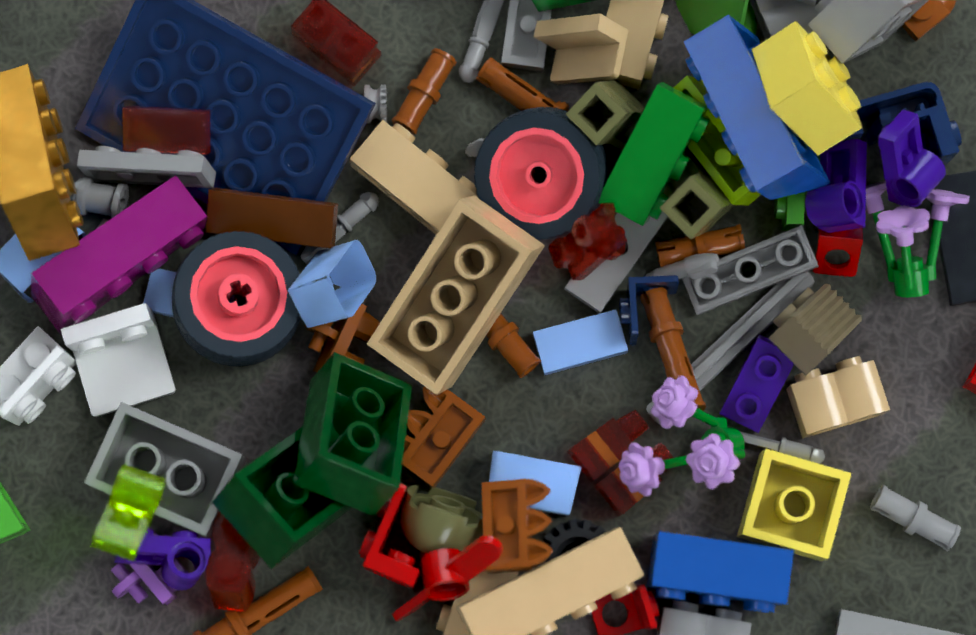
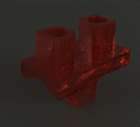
(590, 243)

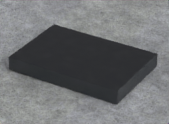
(959, 239)

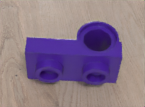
(907, 167)
(843, 200)
(757, 385)
(163, 550)

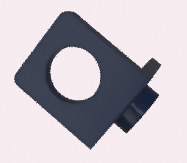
(636, 287)

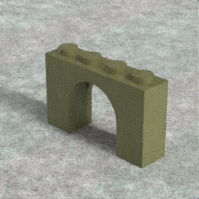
(609, 116)

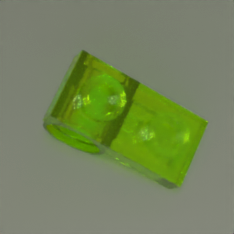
(129, 512)

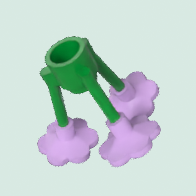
(910, 274)

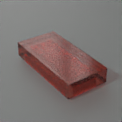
(166, 129)

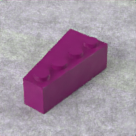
(117, 254)

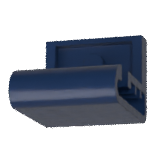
(925, 99)

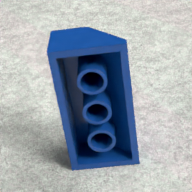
(772, 154)

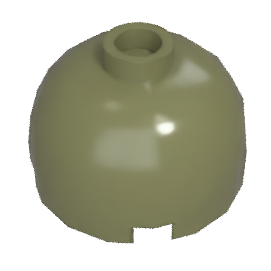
(439, 520)

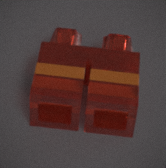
(336, 40)
(604, 449)

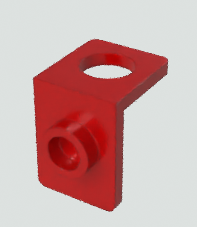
(846, 240)
(640, 609)

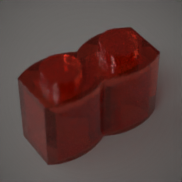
(231, 568)

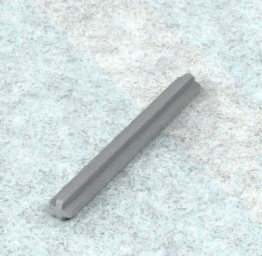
(746, 330)

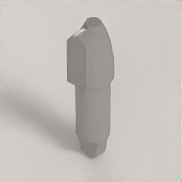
(693, 266)

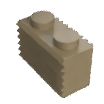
(813, 327)

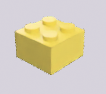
(807, 87)
(794, 504)

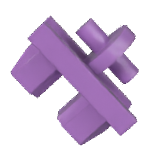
(130, 581)

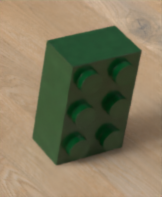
(353, 434)
(272, 510)

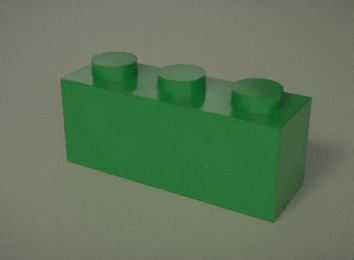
(655, 154)

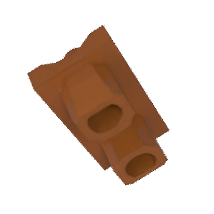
(360, 326)

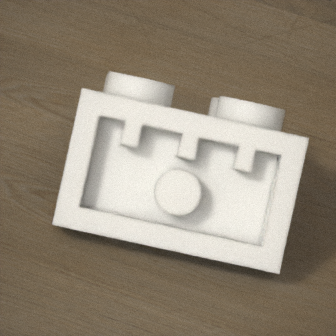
(120, 359)
(31, 375)

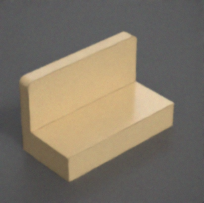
(585, 47)

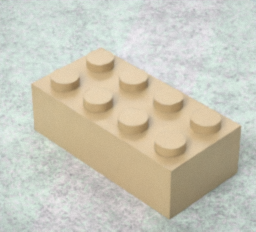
(455, 294)

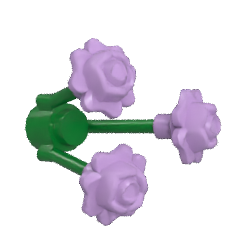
(712, 457)

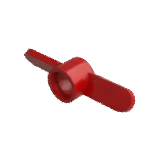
(448, 572)

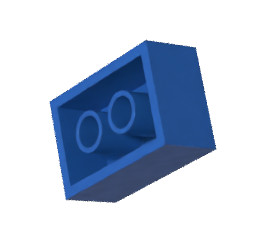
(719, 571)

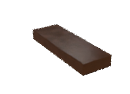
(272, 217)

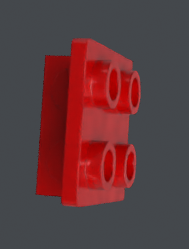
(397, 565)

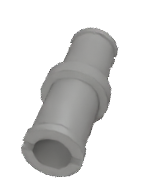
(915, 518)

